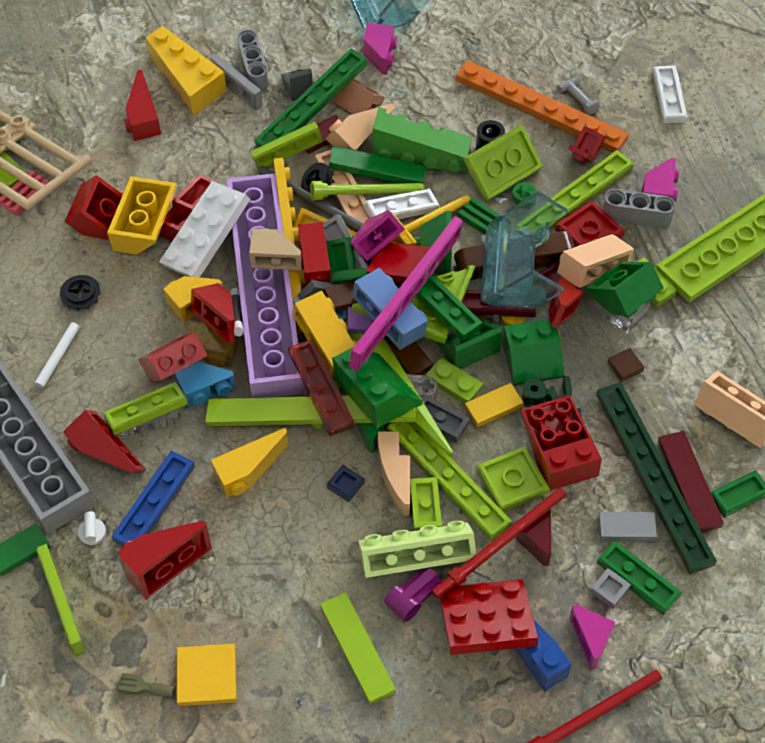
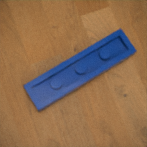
(154, 498)

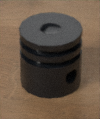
(487, 135)

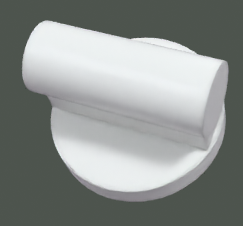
(91, 530)

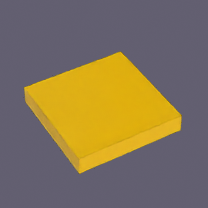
(206, 674)

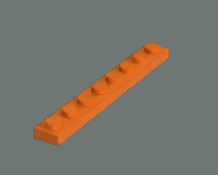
(538, 104)

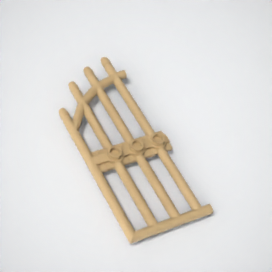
(19, 128)

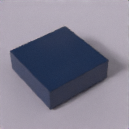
(345, 483)

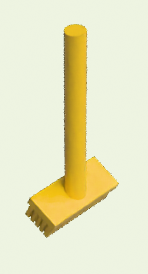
(406, 238)

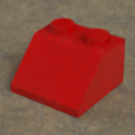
(94, 208)

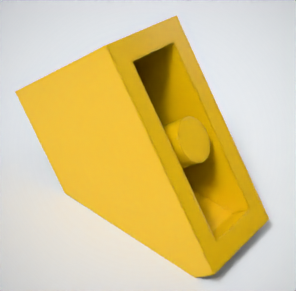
(179, 294)

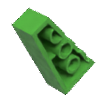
(419, 143)

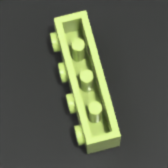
(417, 549)

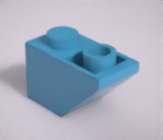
(204, 382)

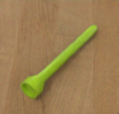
(321, 190)

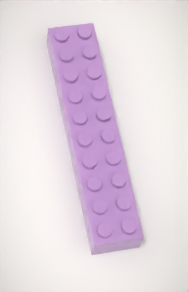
(264, 295)

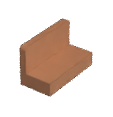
(357, 97)

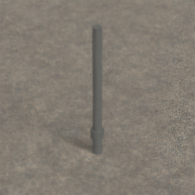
(320, 204)

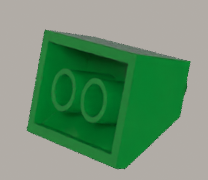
(375, 388)

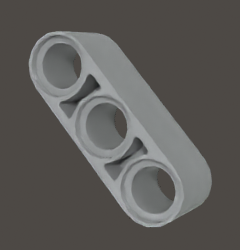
(253, 59)
(639, 208)

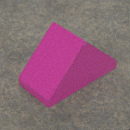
(376, 234)
(592, 632)

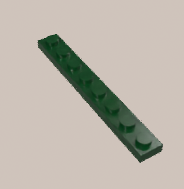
(656, 479)

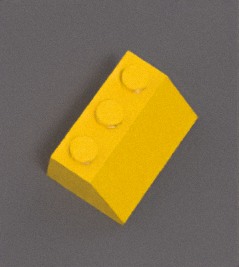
(140, 214)

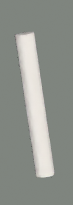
(56, 355)

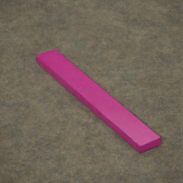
(405, 294)

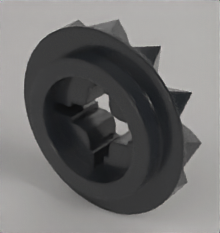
(315, 173)
(73, 286)

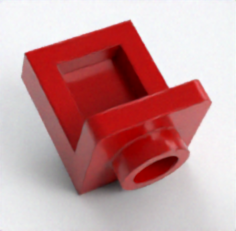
(587, 145)

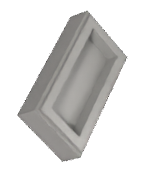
(627, 526)

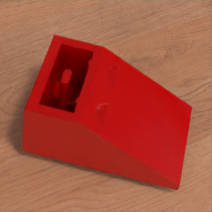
(561, 443)

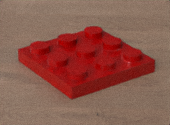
(488, 617)

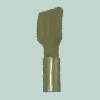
(135, 685)

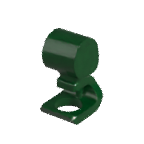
(536, 392)

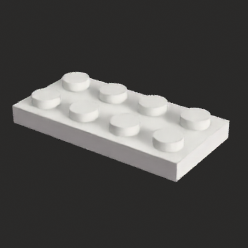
(204, 230)

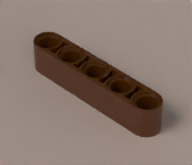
(545, 254)

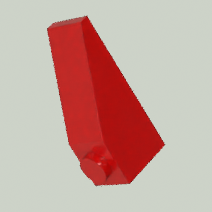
(140, 111)
(215, 308)
(94, 438)

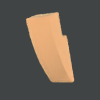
(395, 470)

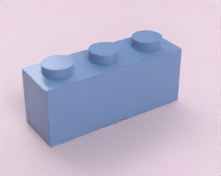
(374, 293)

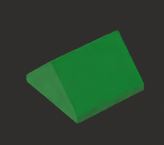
(474, 348)

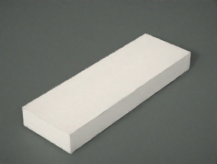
(669, 94)
(404, 204)

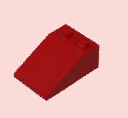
(162, 555)

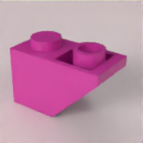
(378, 45)
(662, 180)

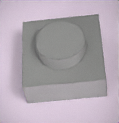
(610, 588)

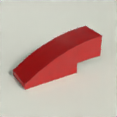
(183, 206)
(564, 304)

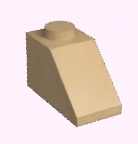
(273, 251)

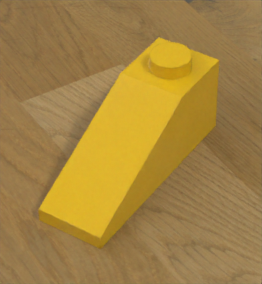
(245, 465)

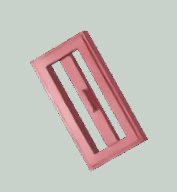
(22, 189)

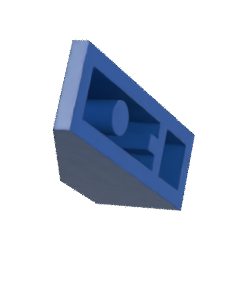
(546, 660)

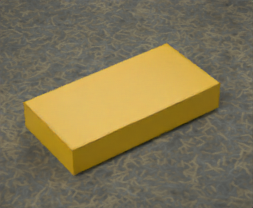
(494, 405)

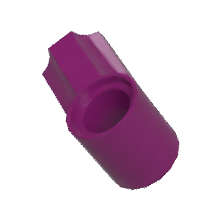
(407, 598)

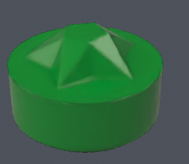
(522, 191)

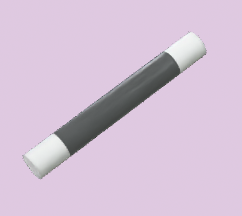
(238, 326)

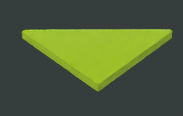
(457, 284)

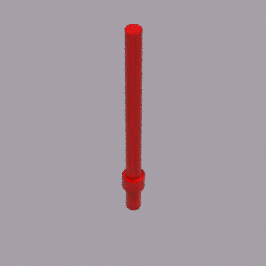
(458, 575)
(600, 709)

